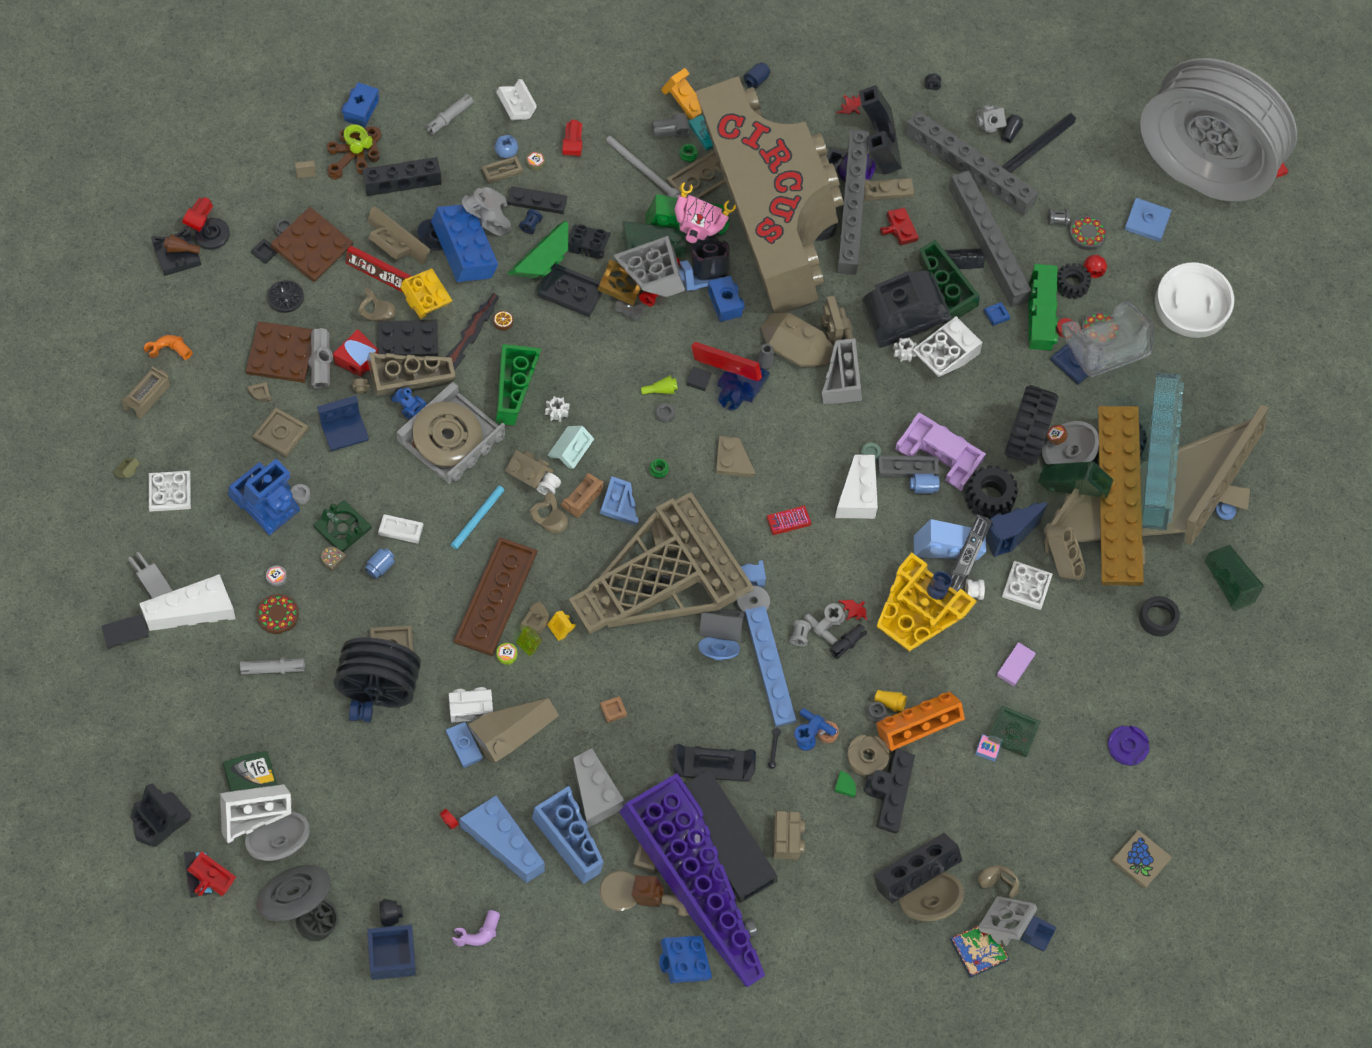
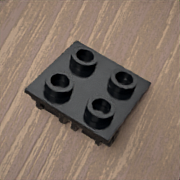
(589, 239)

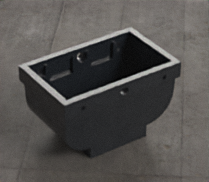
(904, 307)

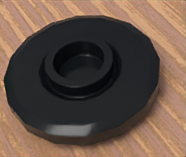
(213, 234)
(285, 296)

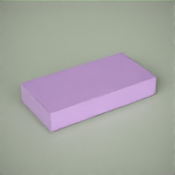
(1016, 664)

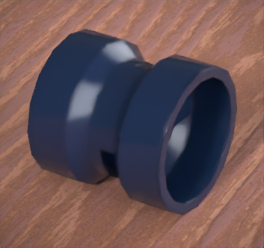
(939, 585)
(364, 714)

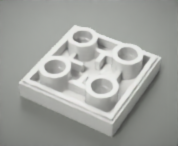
(169, 491)
(1027, 585)

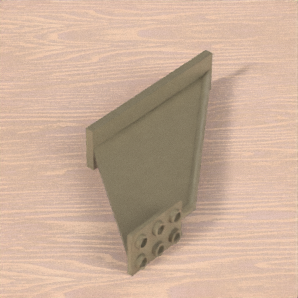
(1201, 480)

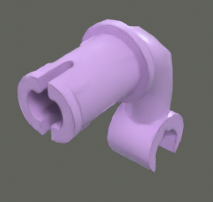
(485, 933)

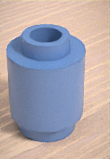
(924, 483)
(379, 563)

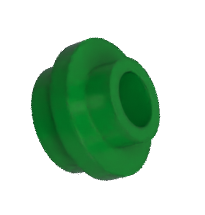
(688, 148)
(658, 463)

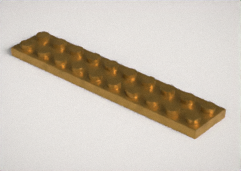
(1122, 508)

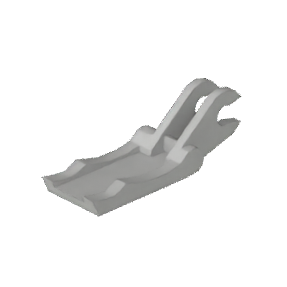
(150, 577)

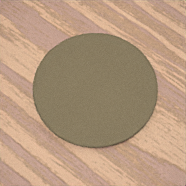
(617, 890)

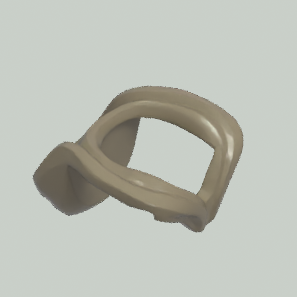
(382, 310)
(556, 521)
(991, 875)

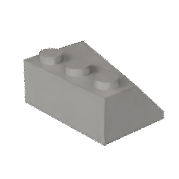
(653, 267)

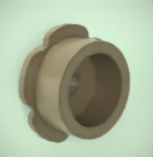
(361, 386)

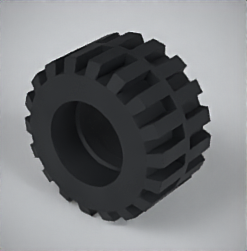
(995, 479)

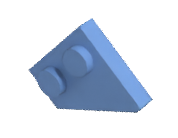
(619, 502)

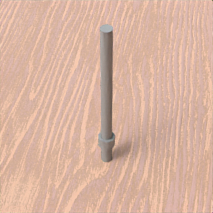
(672, 192)

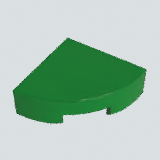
(845, 785)

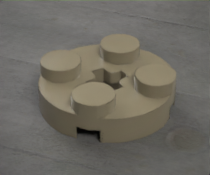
(869, 745)

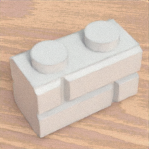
(469, 704)

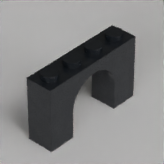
(882, 144)

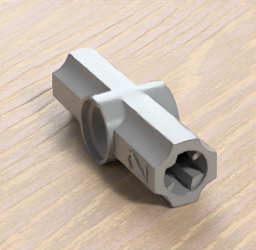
(320, 358)

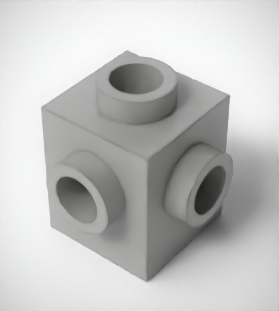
(990, 118)

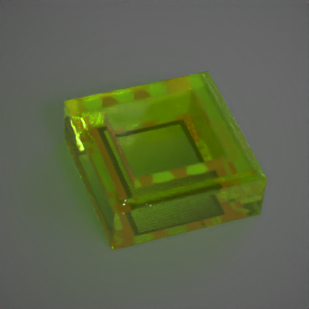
(529, 641)

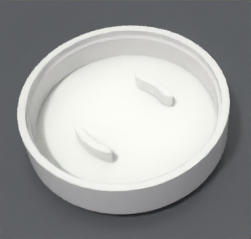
(1194, 300)

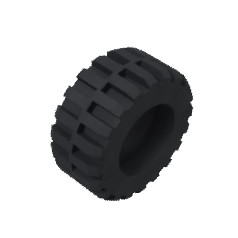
(1031, 425)

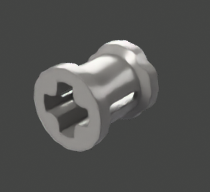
(800, 633)

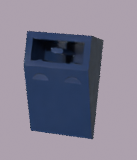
(1012, 528)

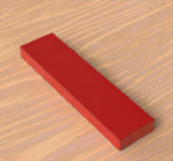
(726, 361)

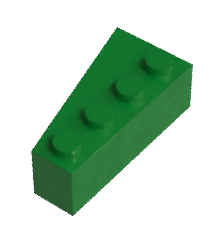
(662, 213)
(1042, 307)
(514, 378)

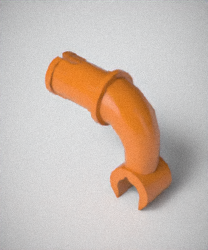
(172, 341)

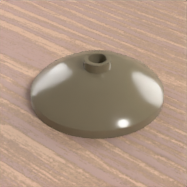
(934, 899)

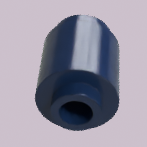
(757, 75)

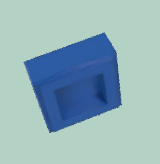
(997, 314)

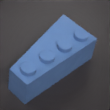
(499, 833)
(569, 834)

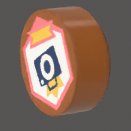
(1057, 434)

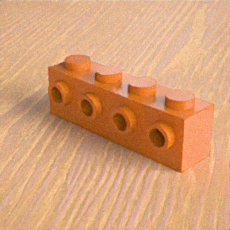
(920, 720)

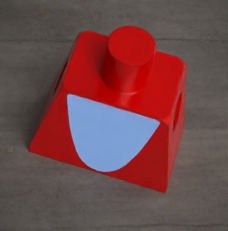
(354, 352)

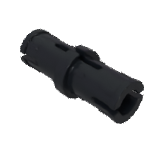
(848, 641)

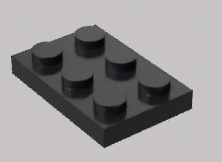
(570, 290)
(408, 337)

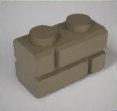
(787, 835)

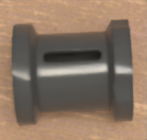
(1058, 216)

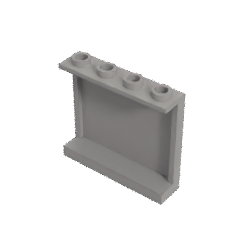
(490, 434)

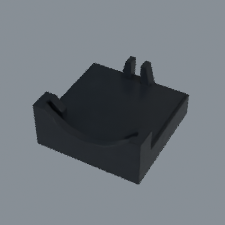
(175, 261)

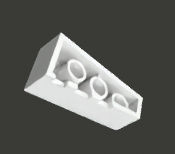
(189, 605)

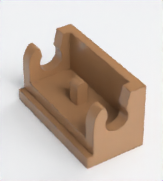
(583, 495)

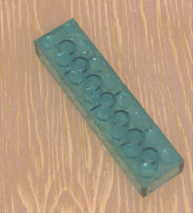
(1163, 451)

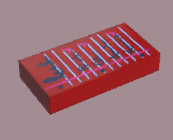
(788, 520)

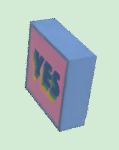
(987, 749)

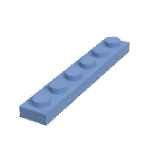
(770, 666)

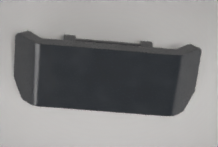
(723, 763)

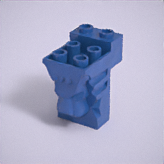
(265, 495)

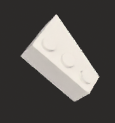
(860, 490)
(252, 808)

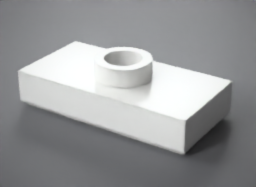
(400, 528)

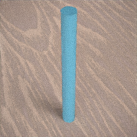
(477, 517)

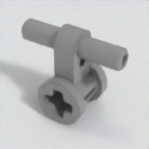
(821, 628)

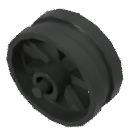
(317, 920)

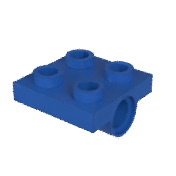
(684, 959)

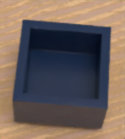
(391, 952)

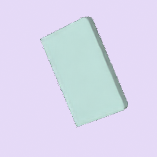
(571, 445)

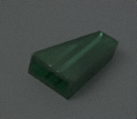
(1083, 476)

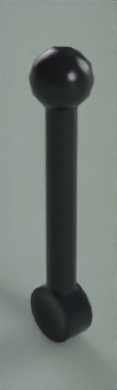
(776, 732)

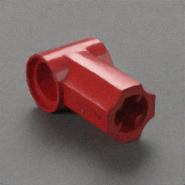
(572, 142)
(197, 215)

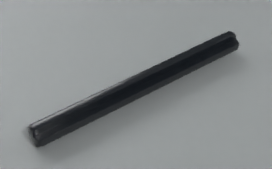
(1039, 143)

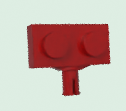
(900, 227)
(210, 875)

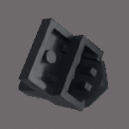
(157, 816)

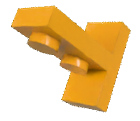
(683, 93)

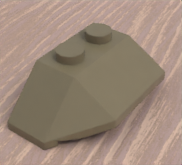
(797, 340)

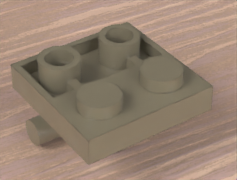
(835, 321)

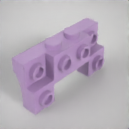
(945, 445)

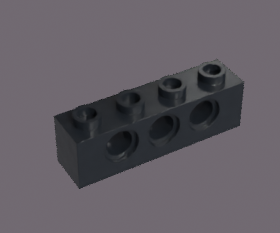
(401, 176)
(917, 868)

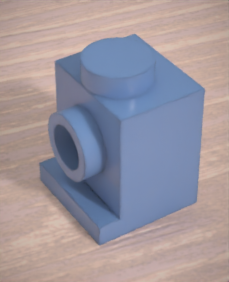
(755, 573)

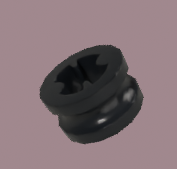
(933, 81)

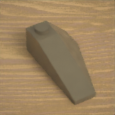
(509, 728)

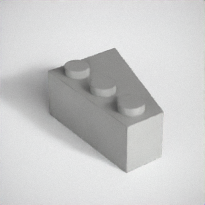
(595, 788)

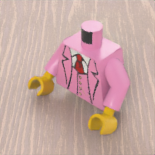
(699, 217)

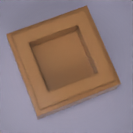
(613, 709)

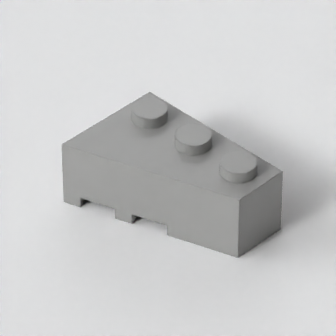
(843, 376)

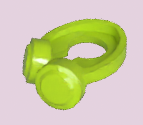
(355, 145)

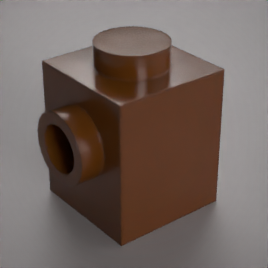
(647, 890)

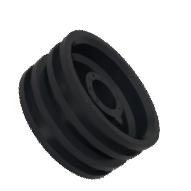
(377, 672)

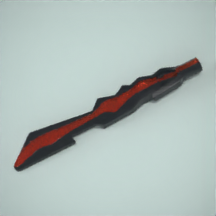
(472, 331)

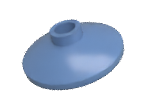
(719, 648)

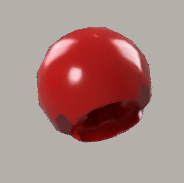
(1095, 265)

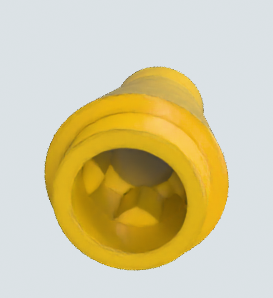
(893, 700)

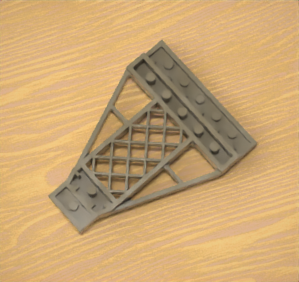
(704, 554)

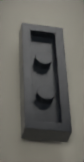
(537, 200)

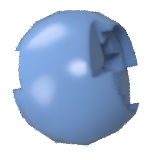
(506, 146)

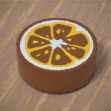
(503, 320)

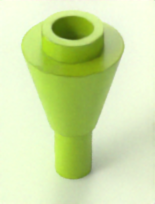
(666, 386)

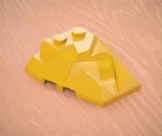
(912, 614)

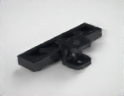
(892, 789)

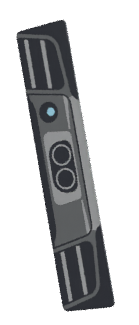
(969, 552)

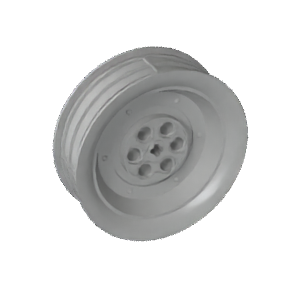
(1219, 129)

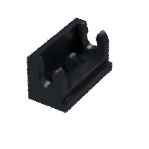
(125, 630)

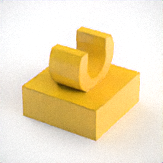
(560, 625)

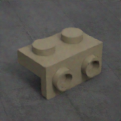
(527, 468)

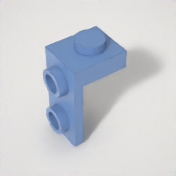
(692, 282)

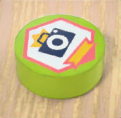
(506, 653)

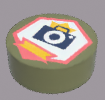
(535, 160)

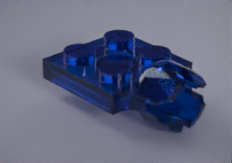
(739, 388)

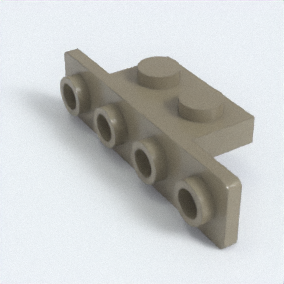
(394, 238)

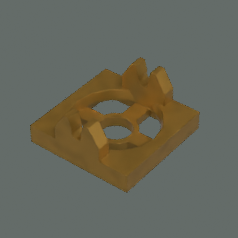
(605, 287)

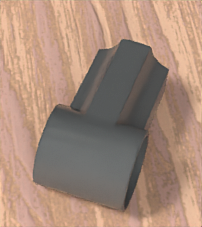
(676, 126)

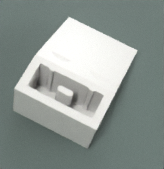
(949, 348)

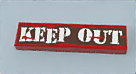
(376, 268)

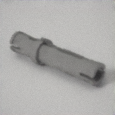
(444, 118)
(272, 666)

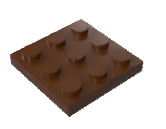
(311, 244)
(280, 352)

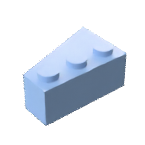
(942, 540)

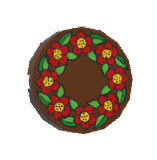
(277, 614)

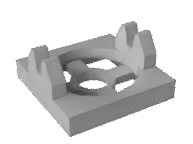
(998, 909)

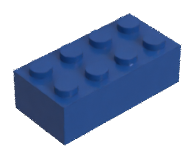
(464, 243)

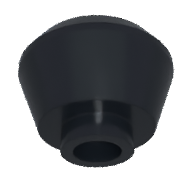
(390, 912)

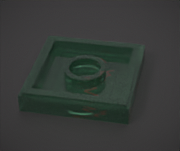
(1014, 731)

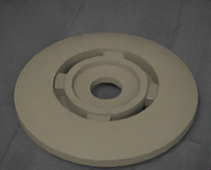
(442, 416)

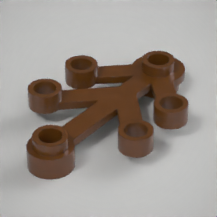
(350, 155)

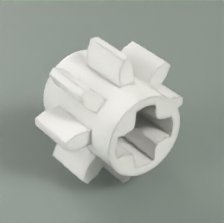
(900, 349)
(555, 413)

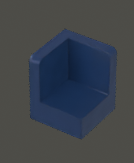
(1038, 933)

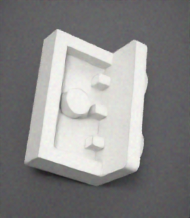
(517, 101)

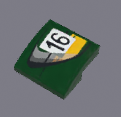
(249, 772)

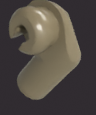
(669, 899)

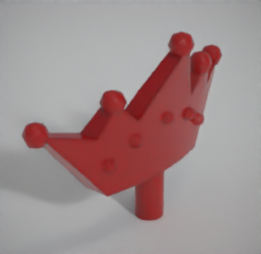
(851, 105)
(854, 609)

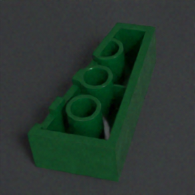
(954, 286)

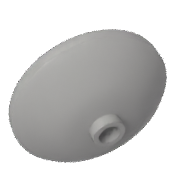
(1079, 446)
(278, 838)

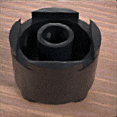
(710, 258)

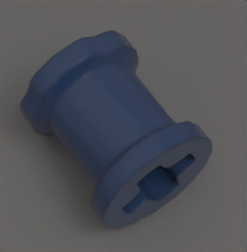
(531, 221)

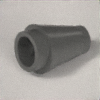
(766, 356)

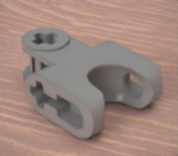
(487, 206)

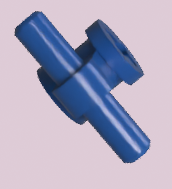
(411, 405)
(808, 732)

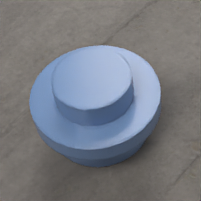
(1225, 511)

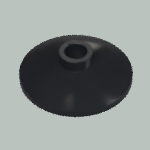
(428, 236)

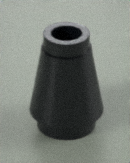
(1013, 126)

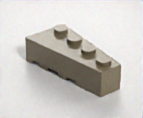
(395, 372)

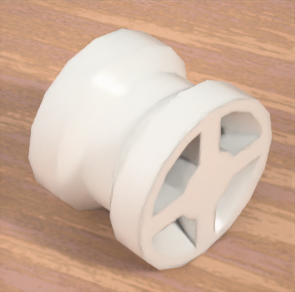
(548, 483)
(975, 588)

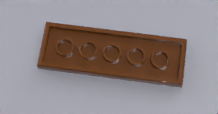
(495, 596)

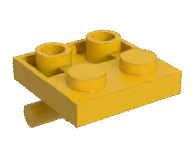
(425, 293)

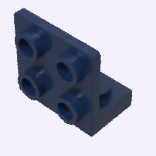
(342, 423)

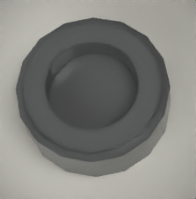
(665, 413)

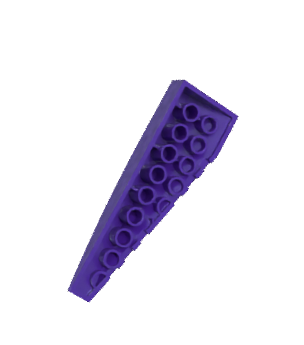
(680, 846)

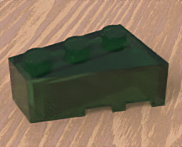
(638, 234)
(1234, 577)

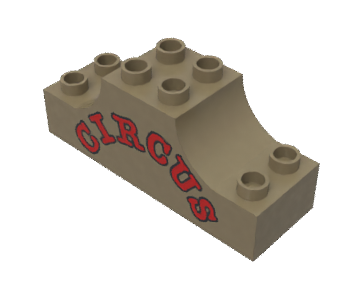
(779, 189)

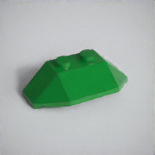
(544, 254)

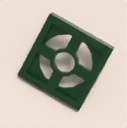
(351, 537)

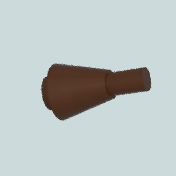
(176, 244)

